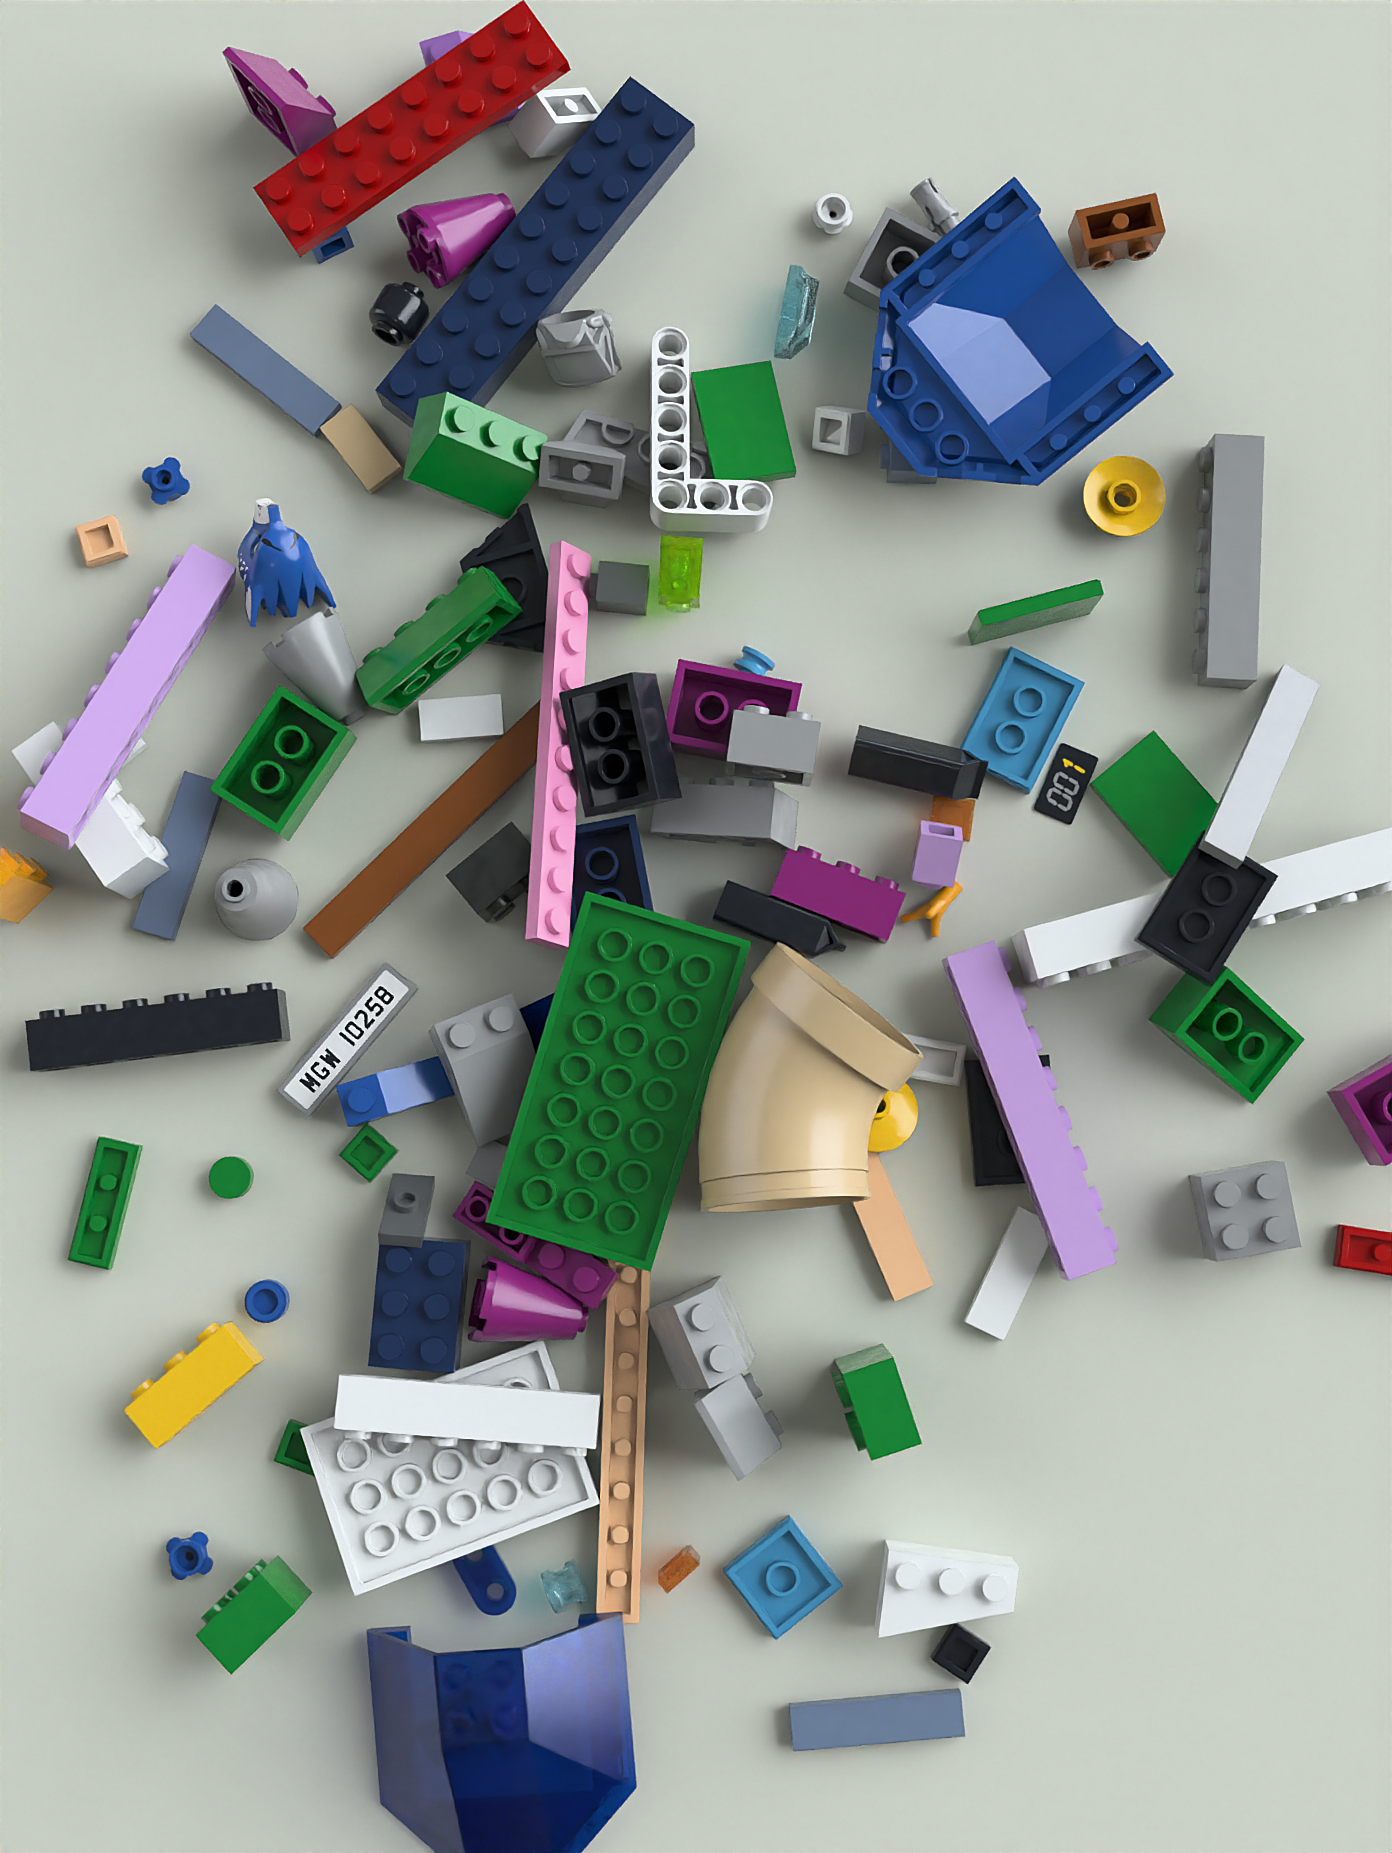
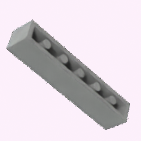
(1229, 562)

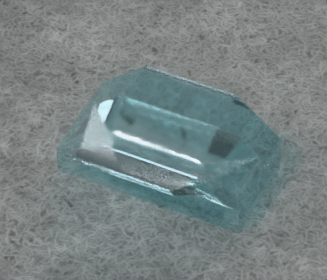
(796, 313)

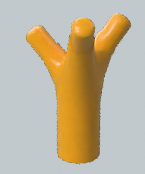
(935, 908)

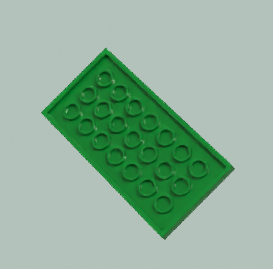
(618, 1081)

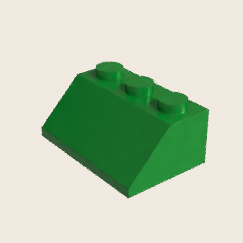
(472, 454)

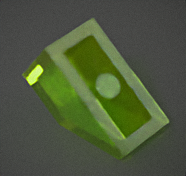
(680, 573)

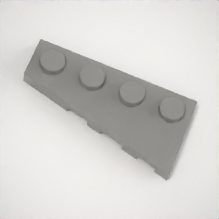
(635, 444)

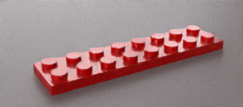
(412, 128)

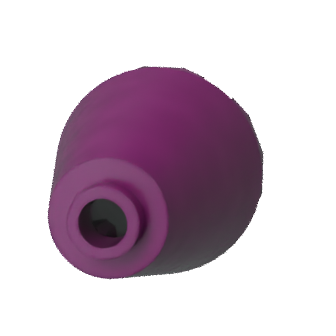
(522, 1307)

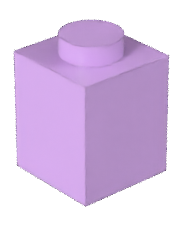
(936, 854)

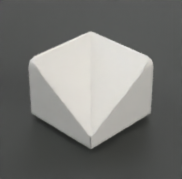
(838, 430)

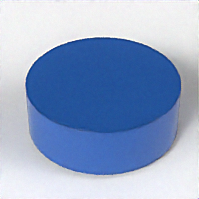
(267, 1301)

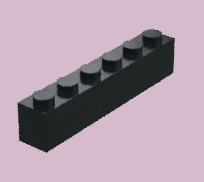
(157, 1029)

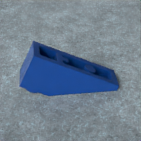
(394, 1091)

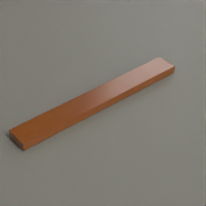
(427, 837)

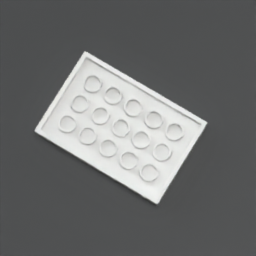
(427, 1503)

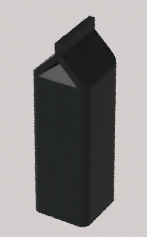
(916, 764)
(775, 921)

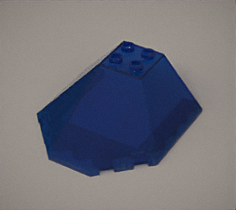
(504, 1741)

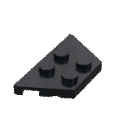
(519, 564)

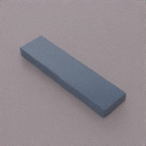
(265, 370)
(185, 842)
(876, 1719)

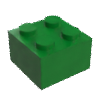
(247, 1620)

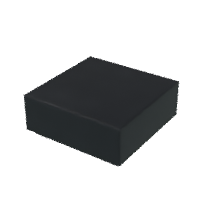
(960, 1652)

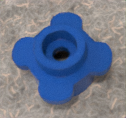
(166, 492)
(183, 1567)

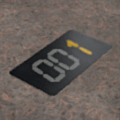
(1066, 783)

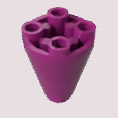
(453, 233)

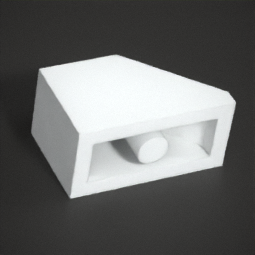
(553, 120)

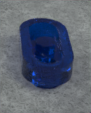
(481, 1574)

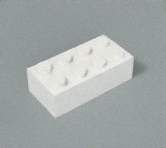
(113, 837)

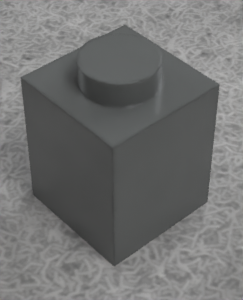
(620, 587)

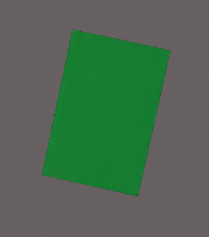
(743, 423)
(1035, 611)
(1156, 801)

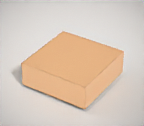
(101, 541)

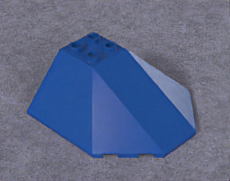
(1000, 353)

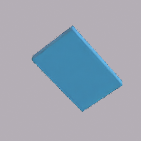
(1021, 718)

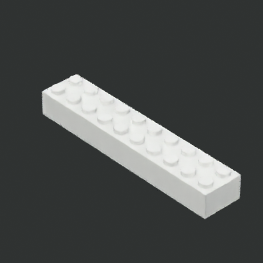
(1096, 937)

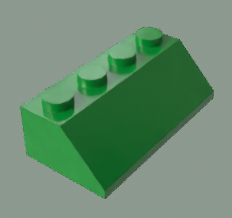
(436, 641)

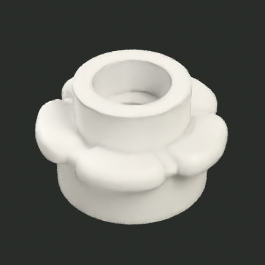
(832, 203)

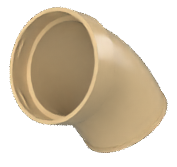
(796, 1092)

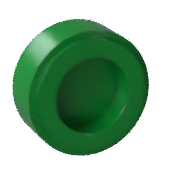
(231, 1177)

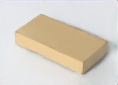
(361, 448)

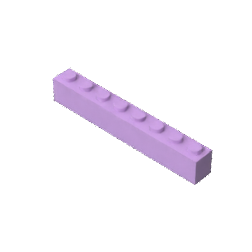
(127, 698)
(1029, 1110)

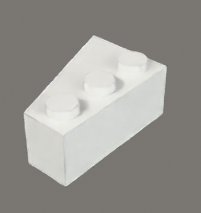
(940, 1587)

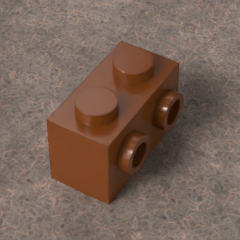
(1116, 231)

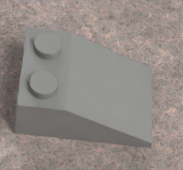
(487, 1064)

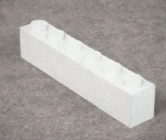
(467, 1412)

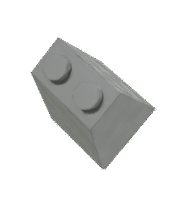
(702, 1336)

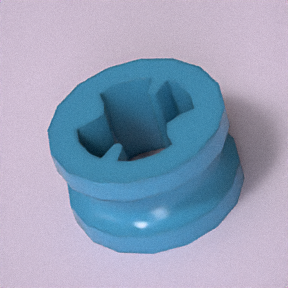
(753, 662)

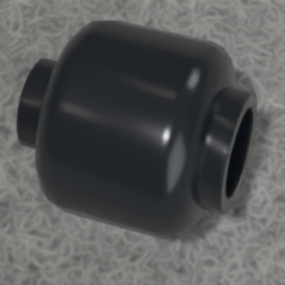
(399, 313)

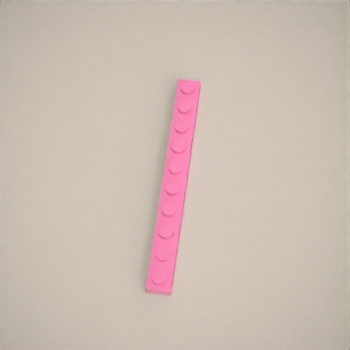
(555, 771)

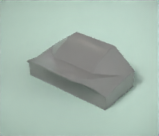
(582, 472)

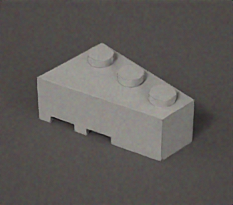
(728, 813)

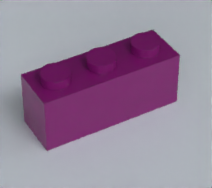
(839, 893)

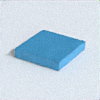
(782, 1577)

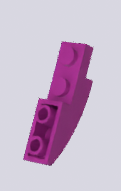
(566, 1267)

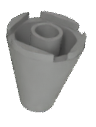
(321, 666)
(256, 899)

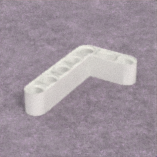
(674, 448)

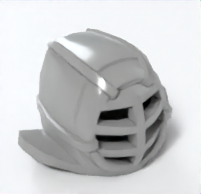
(578, 347)

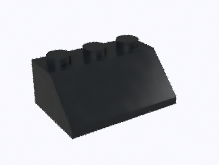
(620, 744)

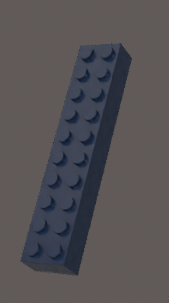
(544, 253)

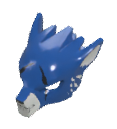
(280, 568)

